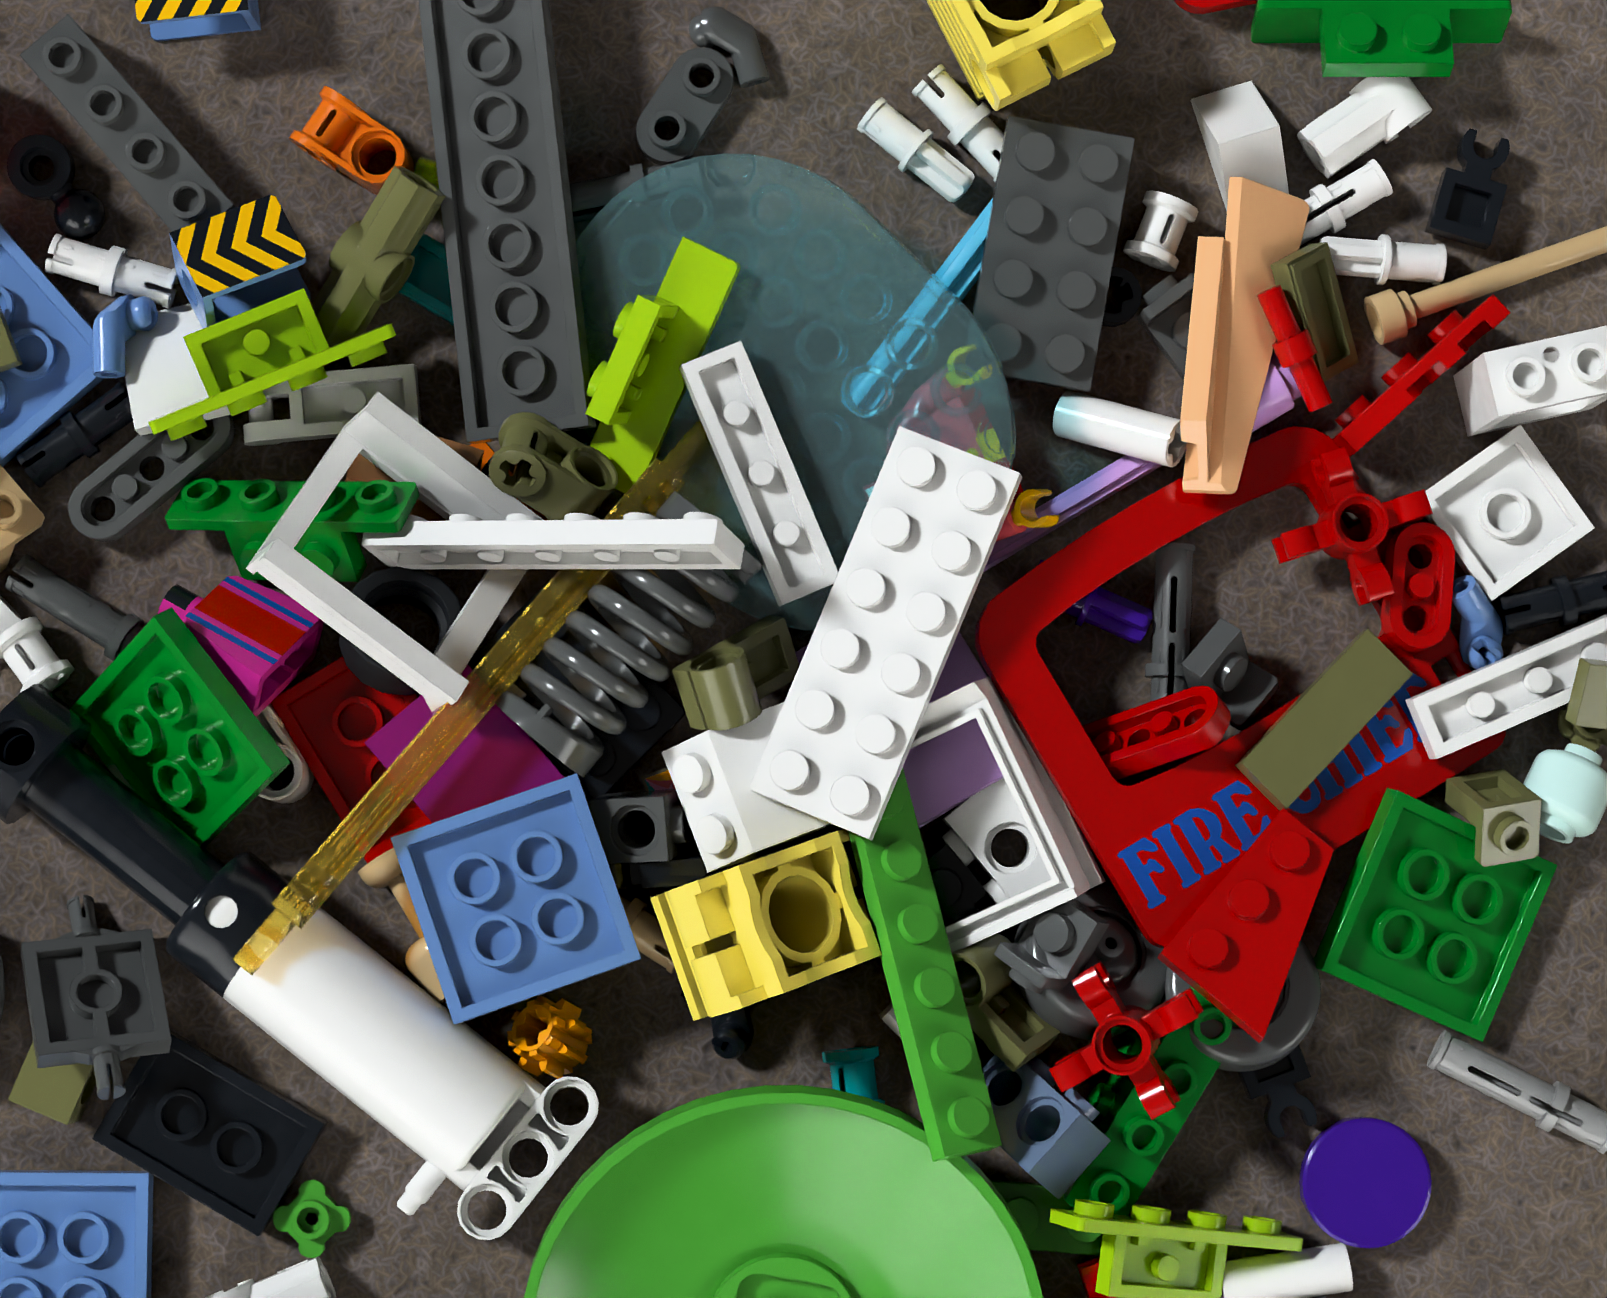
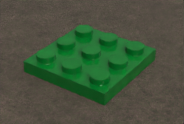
(179, 730)
(1429, 919)

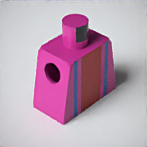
(250, 634)

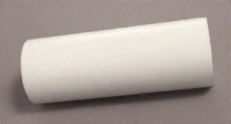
(1119, 428)
(1290, 1274)

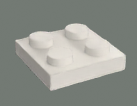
(1506, 513)

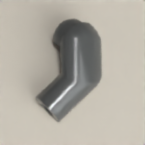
(735, 36)

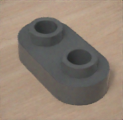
(685, 105)

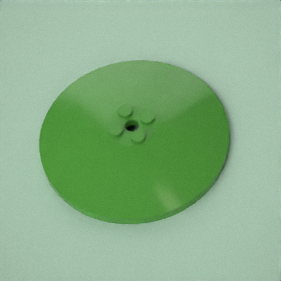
(782, 1201)

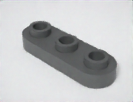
(125, 483)

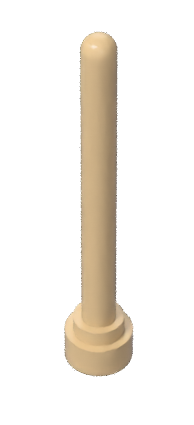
(1394, 313)

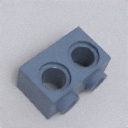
(1039, 1127)

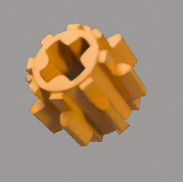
(549, 1037)

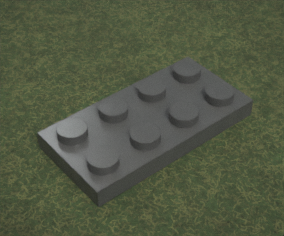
(1051, 249)

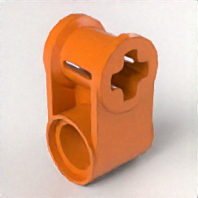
(347, 139)

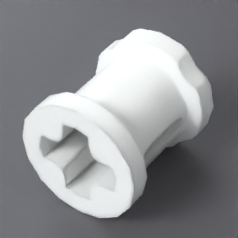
(1160, 230)
(32, 656)

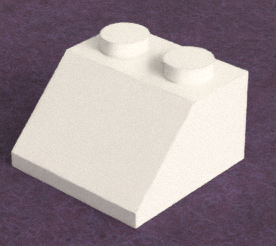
(713, 785)

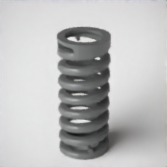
(577, 742)

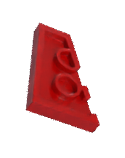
(1410, 376)

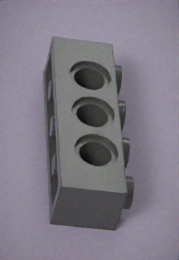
(124, 126)

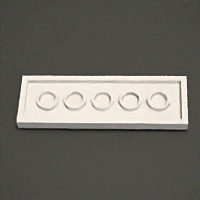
(885, 632)

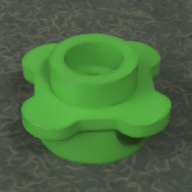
(312, 1199)

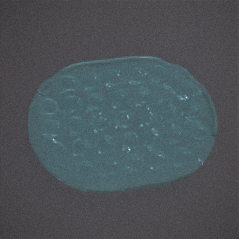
(833, 321)

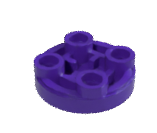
(1365, 1182)

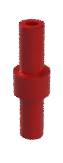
(1294, 348)

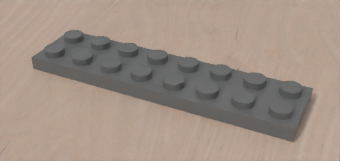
(506, 213)

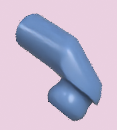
(115, 327)
(1479, 625)

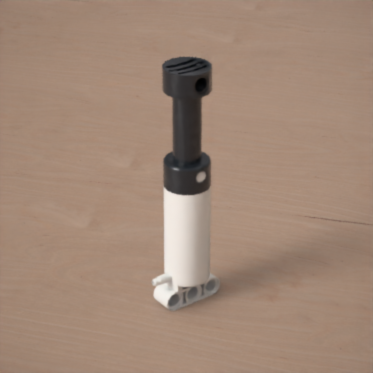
(316, 992)

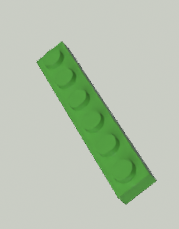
(924, 984)

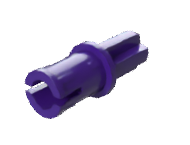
(1112, 614)

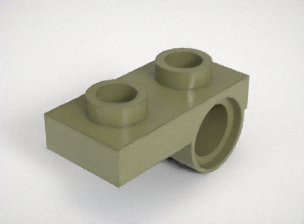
(729, 679)
(997, 1007)

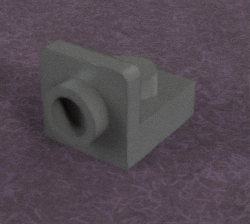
(1168, 318)
(1225, 667)
(1065, 935)

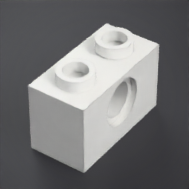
(971, 834)

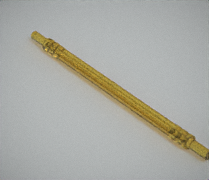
(454, 722)

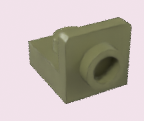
(1503, 813)

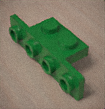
(1382, 35)
(252, 509)
(1137, 1140)

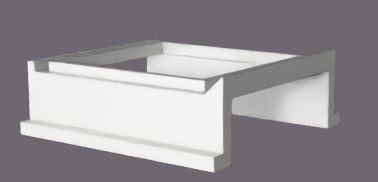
(448, 487)
(1040, 804)

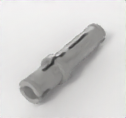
(1456, 1058)

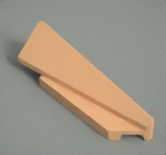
(1230, 332)

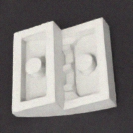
(162, 371)

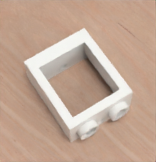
(1529, 386)

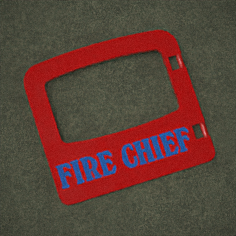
(1188, 827)

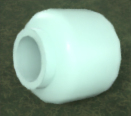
(1570, 790)

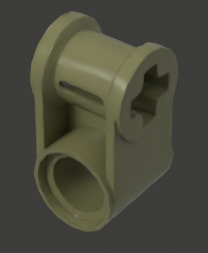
(553, 475)

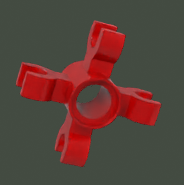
(1367, 572)
(1150, 1081)

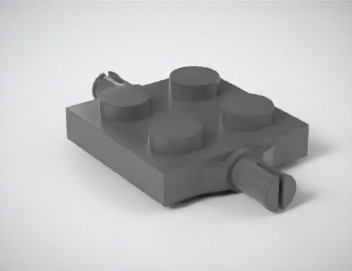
(95, 997)

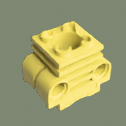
(1011, 57)
(766, 926)

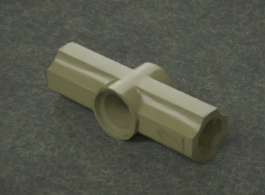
(375, 255)

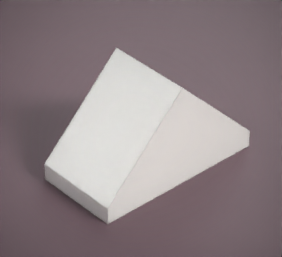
(1241, 137)

